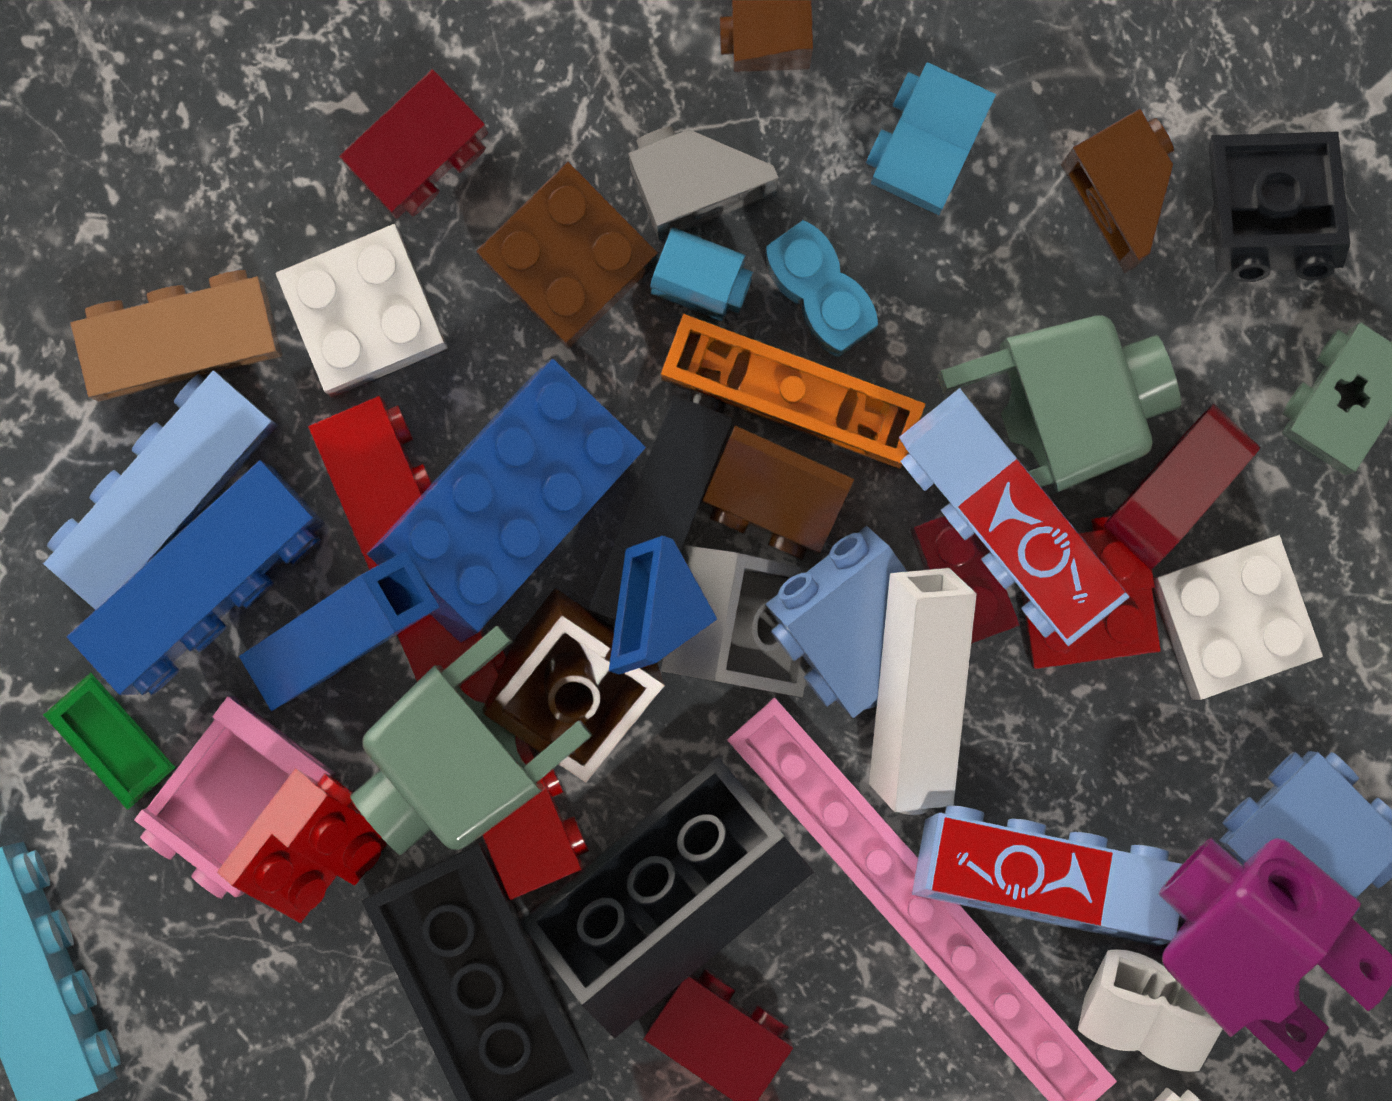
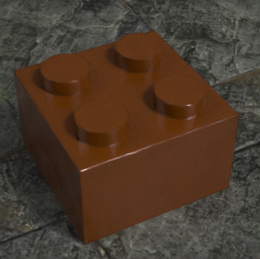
(568, 255)

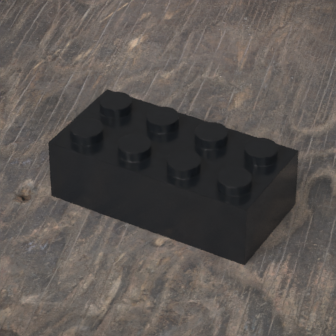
(665, 898)
(477, 982)

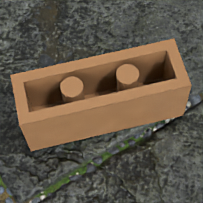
(175, 336)

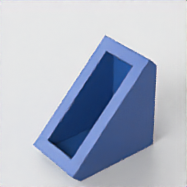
(656, 606)

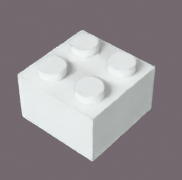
(361, 311)
(1236, 618)

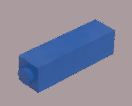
(339, 630)

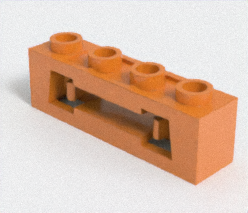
(791, 390)

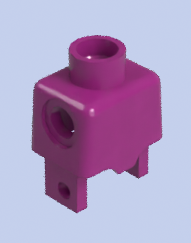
(1261, 931)

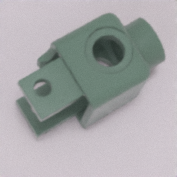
(1077, 397)
(449, 762)

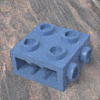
(838, 619)
(1321, 817)

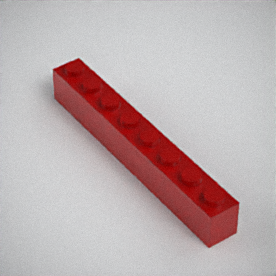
(375, 489)

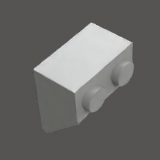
(695, 179)
(740, 642)

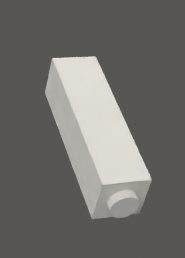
(922, 689)

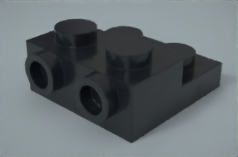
(1278, 204)

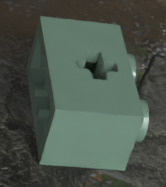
(1317, 422)

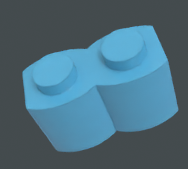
(931, 137)
(809, 274)
(701, 275)

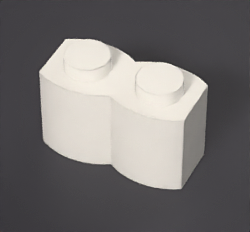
(1144, 1009)

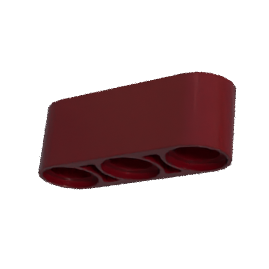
(1182, 486)

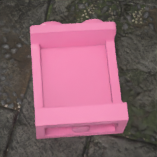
(223, 791)

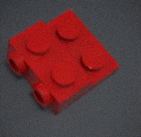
(1123, 632)
(302, 845)

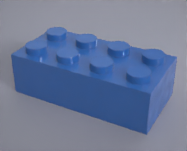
(510, 498)
(196, 581)

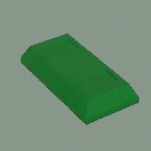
(109, 741)

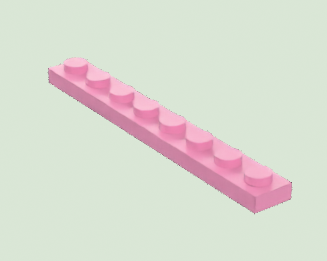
(934, 929)

